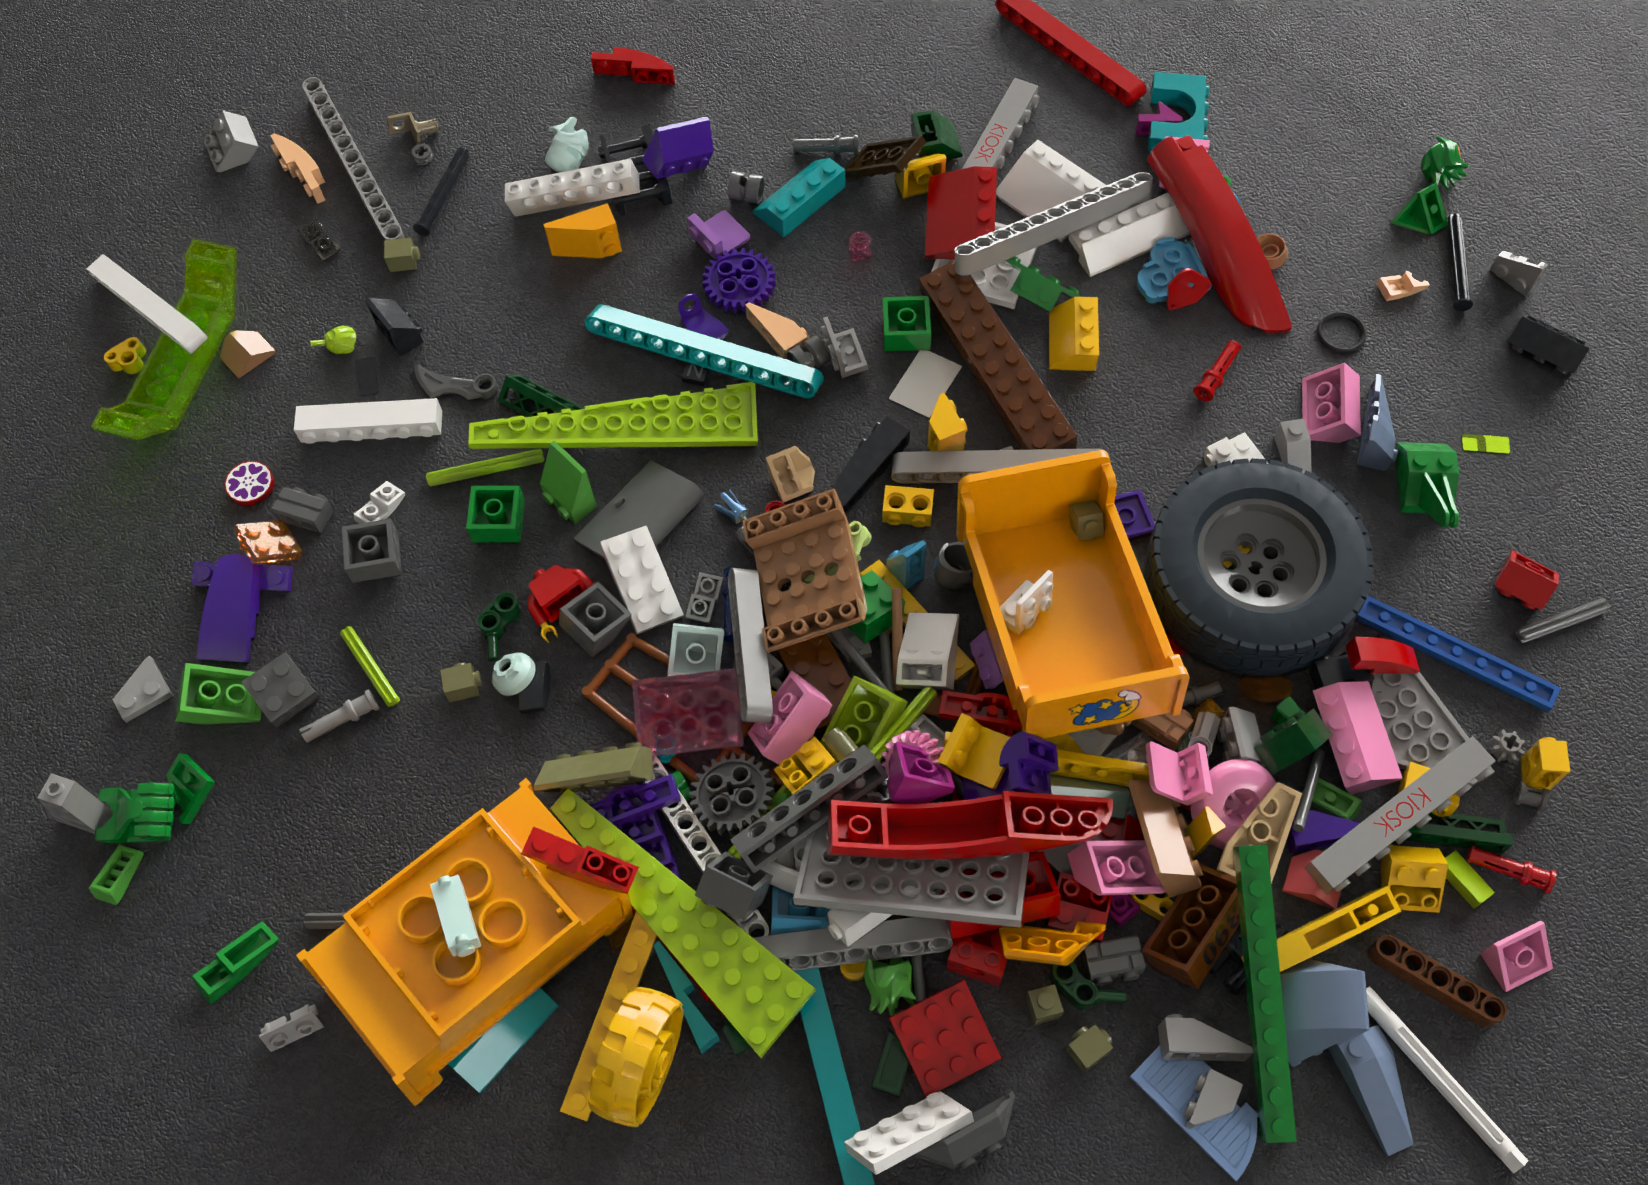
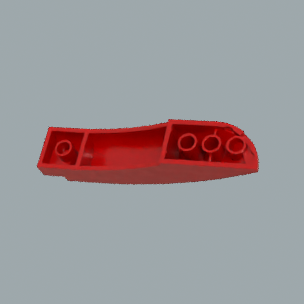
(1220, 234)

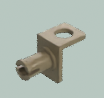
(416, 128)

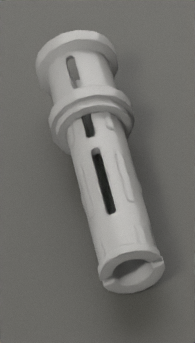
(350, 711)

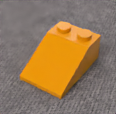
(584, 234)

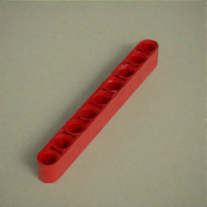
(1073, 49)

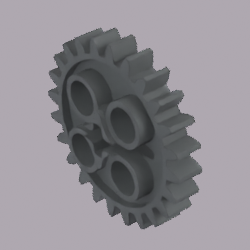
(728, 773)

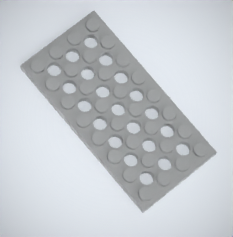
(920, 902)

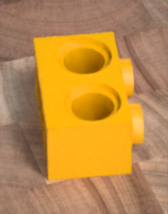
(908, 500)
(1545, 763)

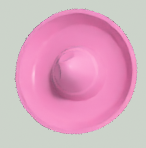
(1237, 791)

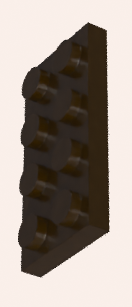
(884, 157)

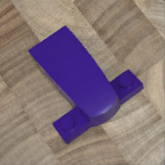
(233, 603)
(635, 814)

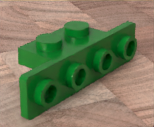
(1037, 288)

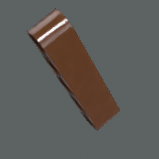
(1450, 981)

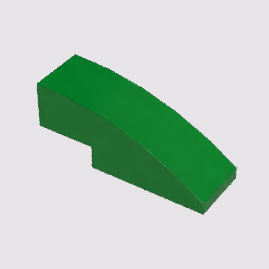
(235, 962)

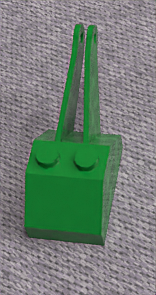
(1428, 480)

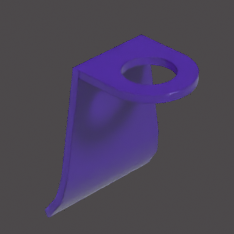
(699, 320)

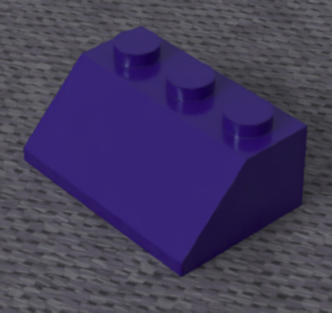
(679, 148)

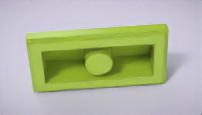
(1467, 880)

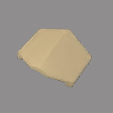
(790, 473)

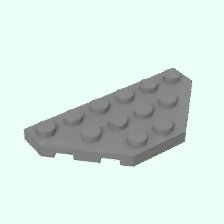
(1416, 720)

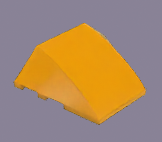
(1047, 944)

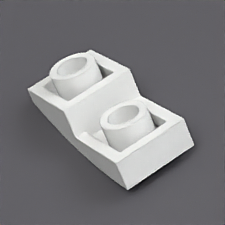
(382, 504)

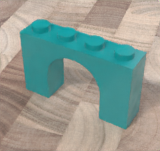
(1182, 91)

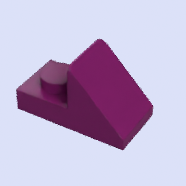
(1163, 114)

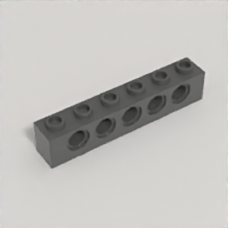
(808, 808)

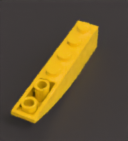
(1336, 927)

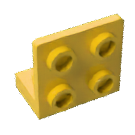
(974, 752)

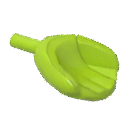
(338, 340)

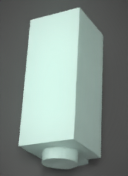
(455, 916)

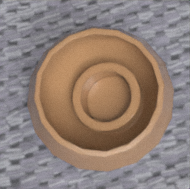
(1273, 249)

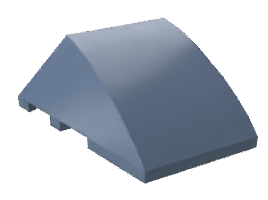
(1322, 1007)

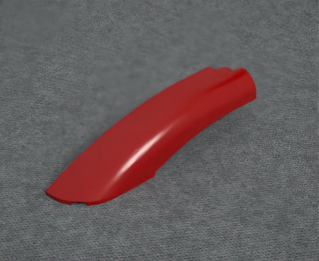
(965, 828)

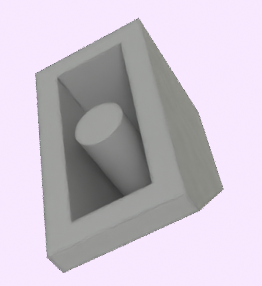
(1294, 444)

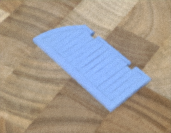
(1171, 1086)

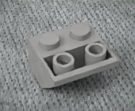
(230, 141)
(1239, 735)

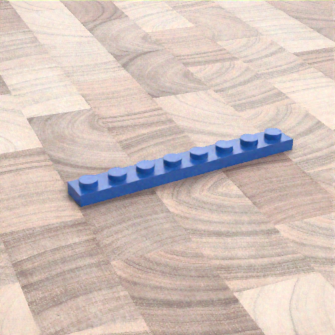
(1459, 654)

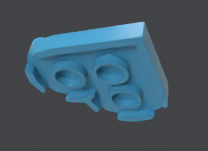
(1166, 261)

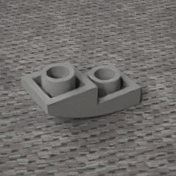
(705, 598)

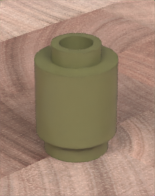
(839, 744)

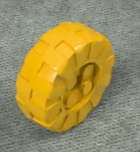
(635, 1056)

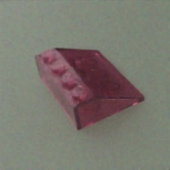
(688, 712)

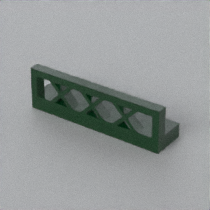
(534, 391)
(1463, 837)

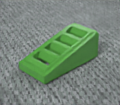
(123, 878)

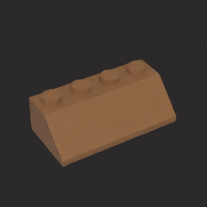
(1166, 839)

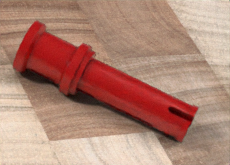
(1214, 377)
(1524, 873)

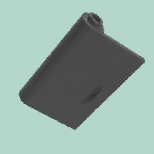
(650, 499)

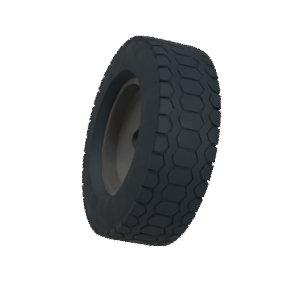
(1277, 513)

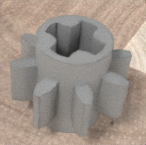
(1513, 747)

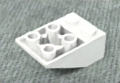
(928, 651)

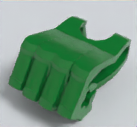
(138, 814)

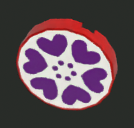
(249, 483)

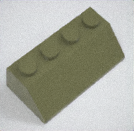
(596, 770)

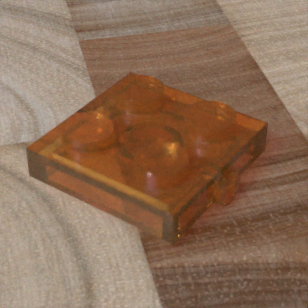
(268, 541)

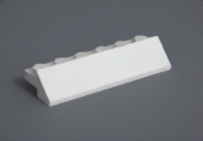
(1127, 234)

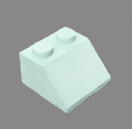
(695, 649)

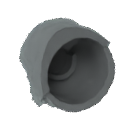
(953, 567)

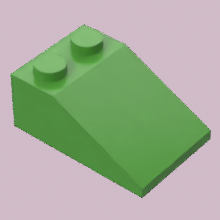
(566, 485)
(215, 696)

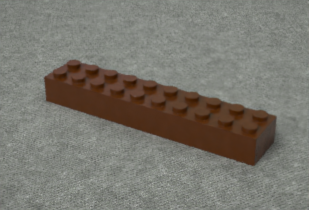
(996, 361)

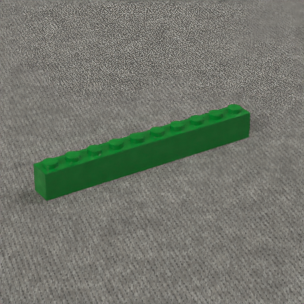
(1264, 994)

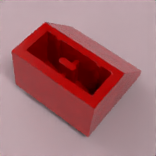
(1079, 905)

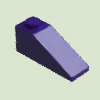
(1319, 832)

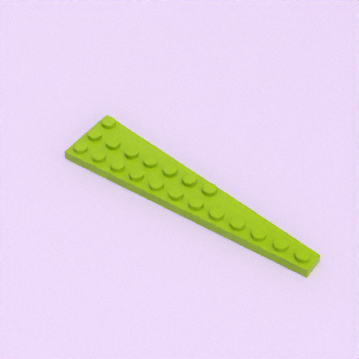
(680, 420)
(728, 964)

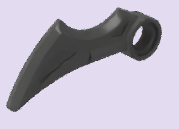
(438, 384)

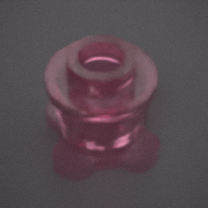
(859, 246)

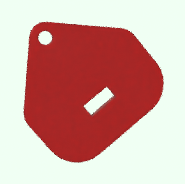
(1181, 294)

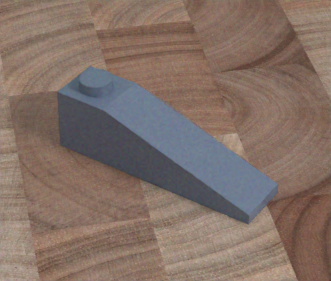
(1378, 435)
(1373, 1079)

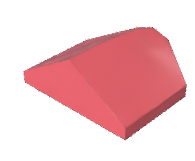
(1302, 885)

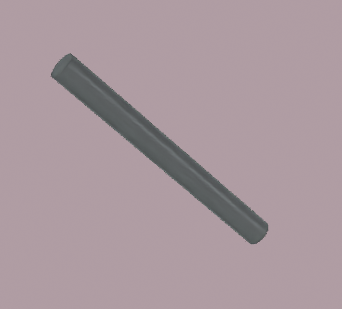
(1309, 789)

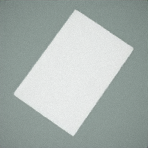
(924, 382)

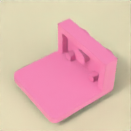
(1179, 775)

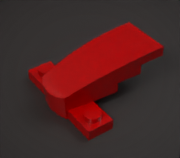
(987, 709)

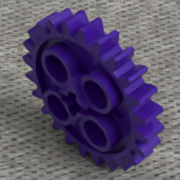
(738, 280)

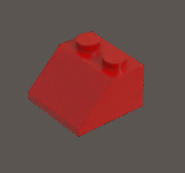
(1527, 581)

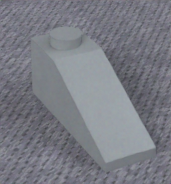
(1196, 1041)

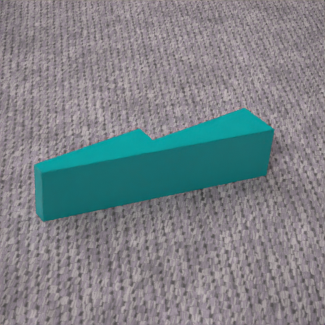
(682, 986)

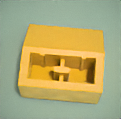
(945, 427)
(805, 765)
(1415, 877)

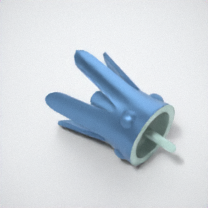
(738, 511)

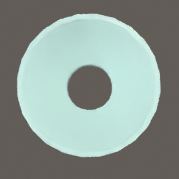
(516, 677)

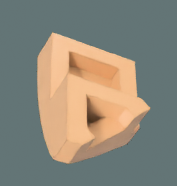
(1400, 286)

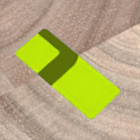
(1486, 443)

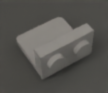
(844, 350)

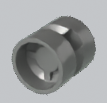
(747, 187)
(811, 353)

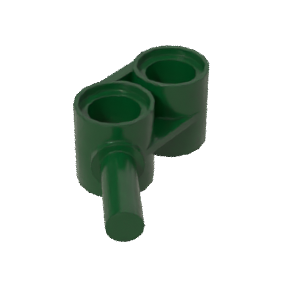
(495, 614)
(1077, 981)

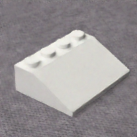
(1044, 181)

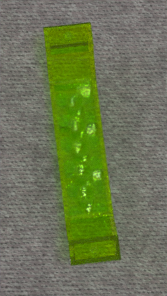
(170, 372)

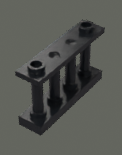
(660, 189)

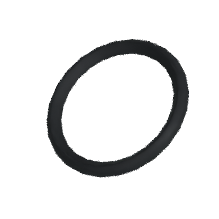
(1336, 349)

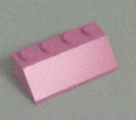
(1357, 736)

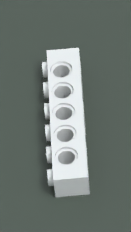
(572, 187)

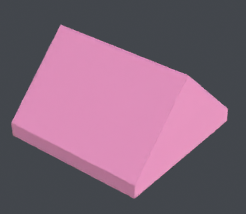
(1519, 956)

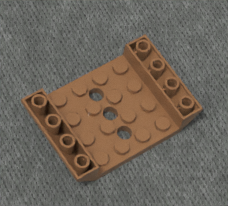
(801, 542)

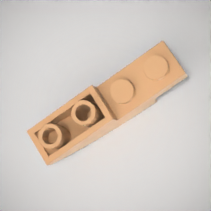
(299, 165)

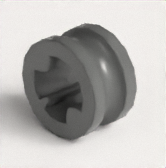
(420, 149)

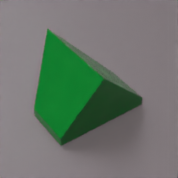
(1423, 212)

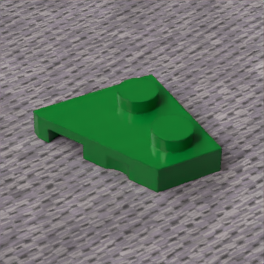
(190, 786)

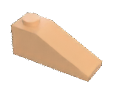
(777, 330)

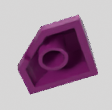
(915, 778)

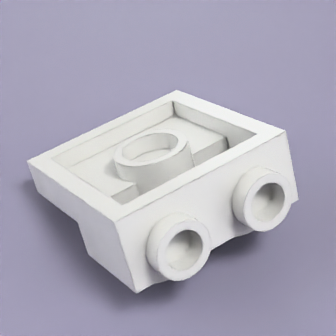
(1228, 450)

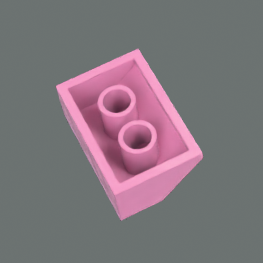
(1332, 404)
(795, 716)
(1115, 867)

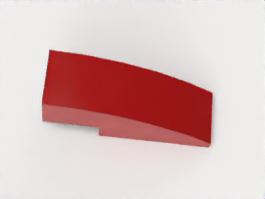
(1382, 656)

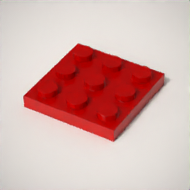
(944, 1038)

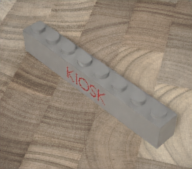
(1005, 125)
(1399, 815)

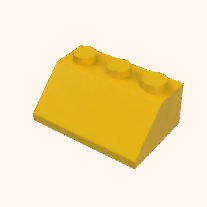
(1074, 335)

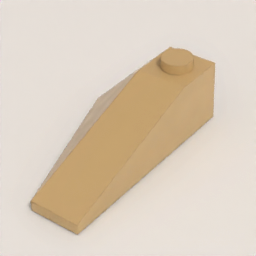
(1266, 825)

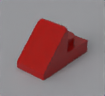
(1122, 830)

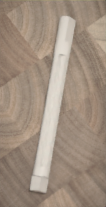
(1445, 1083)

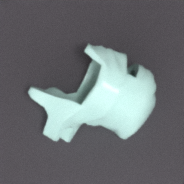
(567, 147)

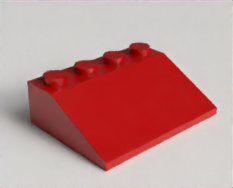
(959, 209)

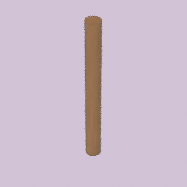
(897, 634)

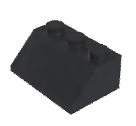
(1548, 344)

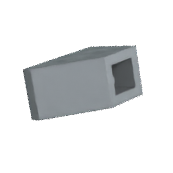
(1214, 1099)

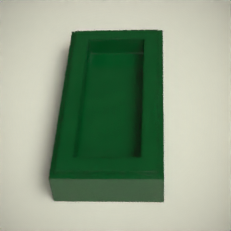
(891, 1068)

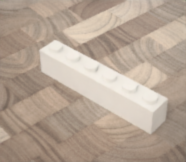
(368, 420)

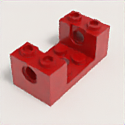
(978, 957)

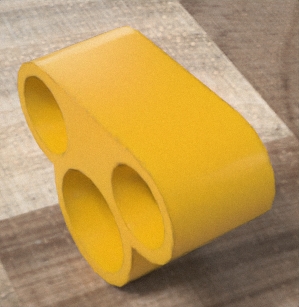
(120, 355)
(1152, 904)

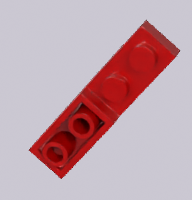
(630, 62)
(579, 862)

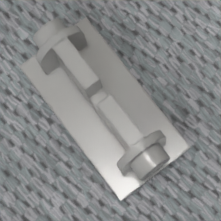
(280, 1032)

